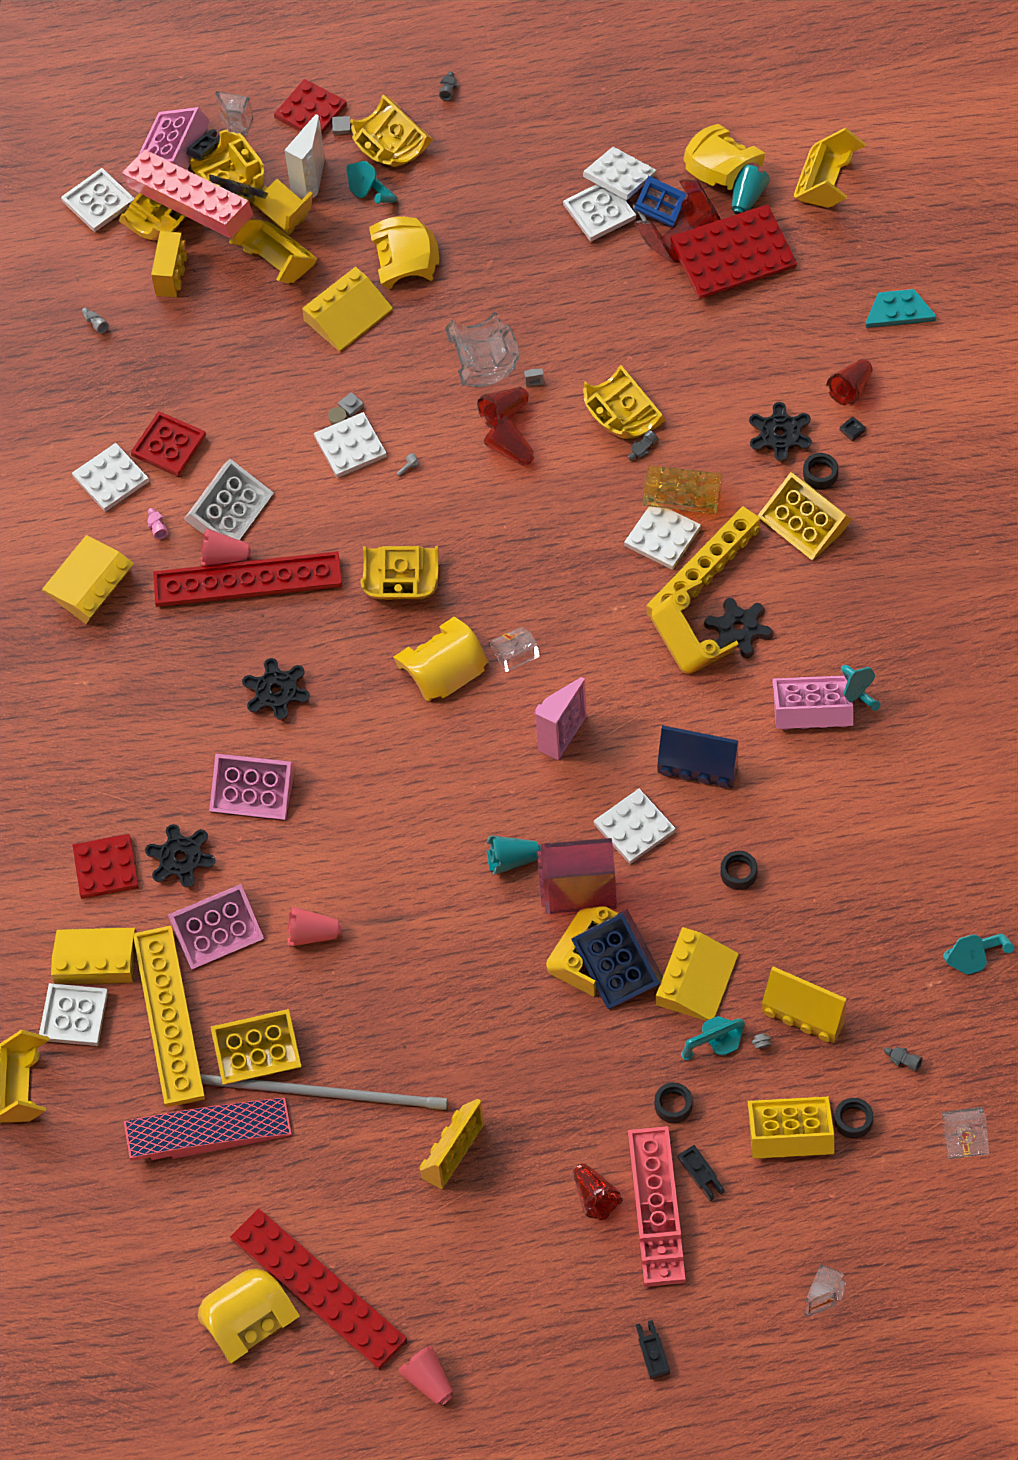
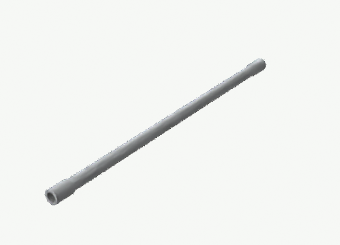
(429, 1102)

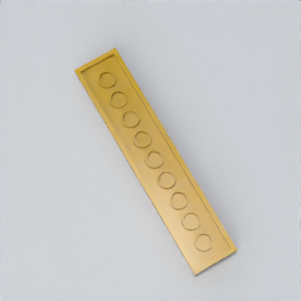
(168, 1016)

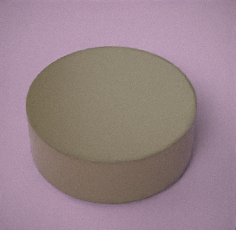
(337, 415)

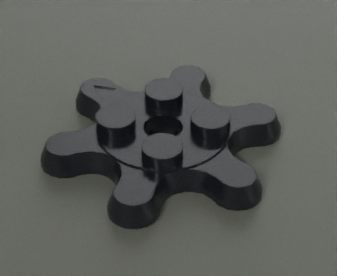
(237, 187)
(780, 421)
(736, 615)
(273, 678)
(175, 845)

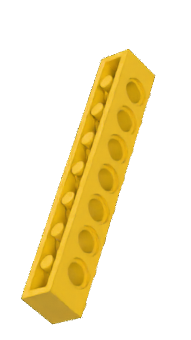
(717, 544)

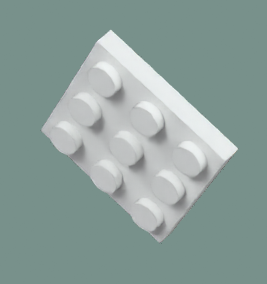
(619, 173)
(97, 199)
(598, 211)
(350, 445)
(110, 477)
(662, 536)
(634, 826)
(73, 1014)

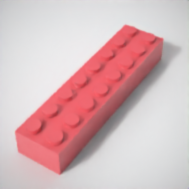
(188, 194)

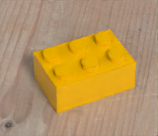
(168, 264)

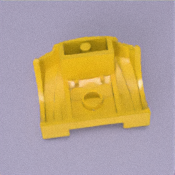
(390, 135)
(717, 157)
(404, 249)
(622, 406)

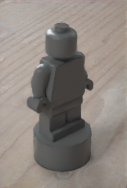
(446, 91)
(640, 448)
(899, 1055)

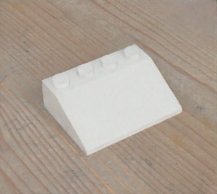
(306, 159)
(229, 502)

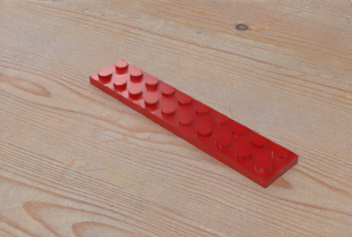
(247, 579)
(318, 1289)

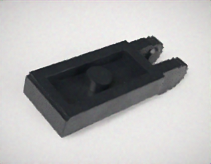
(204, 145)
(700, 1171)
(652, 1352)

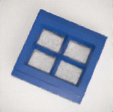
(660, 201)

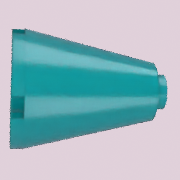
(748, 188)
(510, 853)

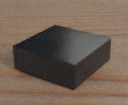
(852, 428)

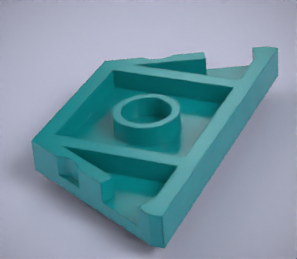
(899, 308)

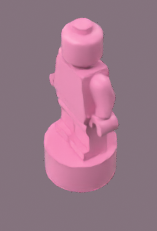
(154, 521)

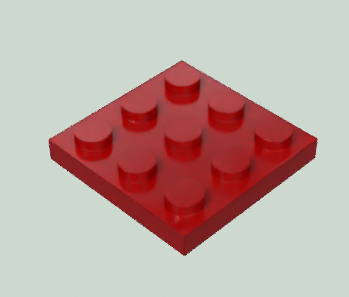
(308, 101)
(168, 443)
(105, 866)

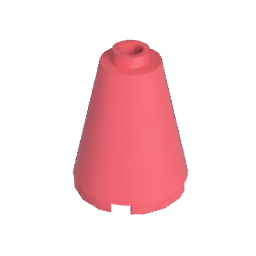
(223, 549)
(310, 927)
(428, 1376)

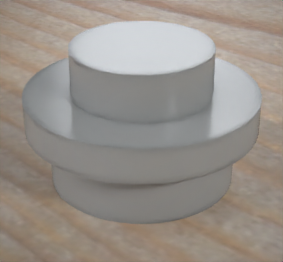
(761, 1041)

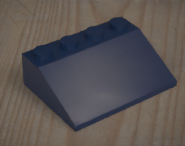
(698, 756)
(617, 959)

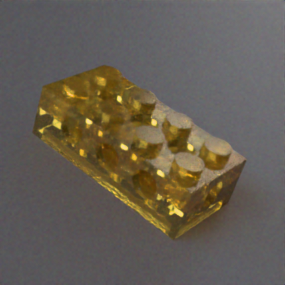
(690, 489)

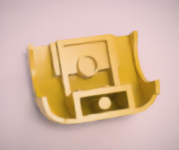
(233, 161)
(149, 218)
(400, 572)
(445, 660)
(245, 1312)

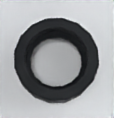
(825, 459)
(738, 856)
(853, 1103)
(671, 1117)

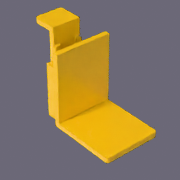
(284, 206)

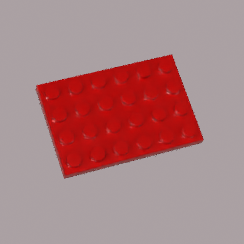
(733, 251)

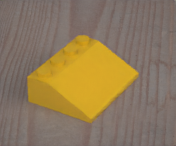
(346, 309)
(804, 516)
(87, 578)
(93, 956)
(696, 975)
(804, 1005)
(255, 1047)
(791, 1127)
(453, 1145)

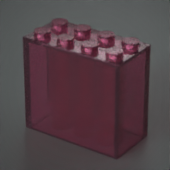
(577, 875)

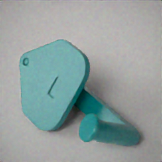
(362, 177)
(857, 683)
(969, 952)
(721, 1035)

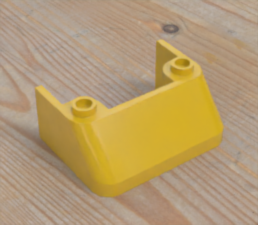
(823, 167)
(276, 248)
(679, 637)
(565, 961)
(16, 1058)

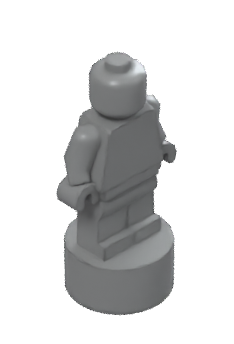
(99, 323)

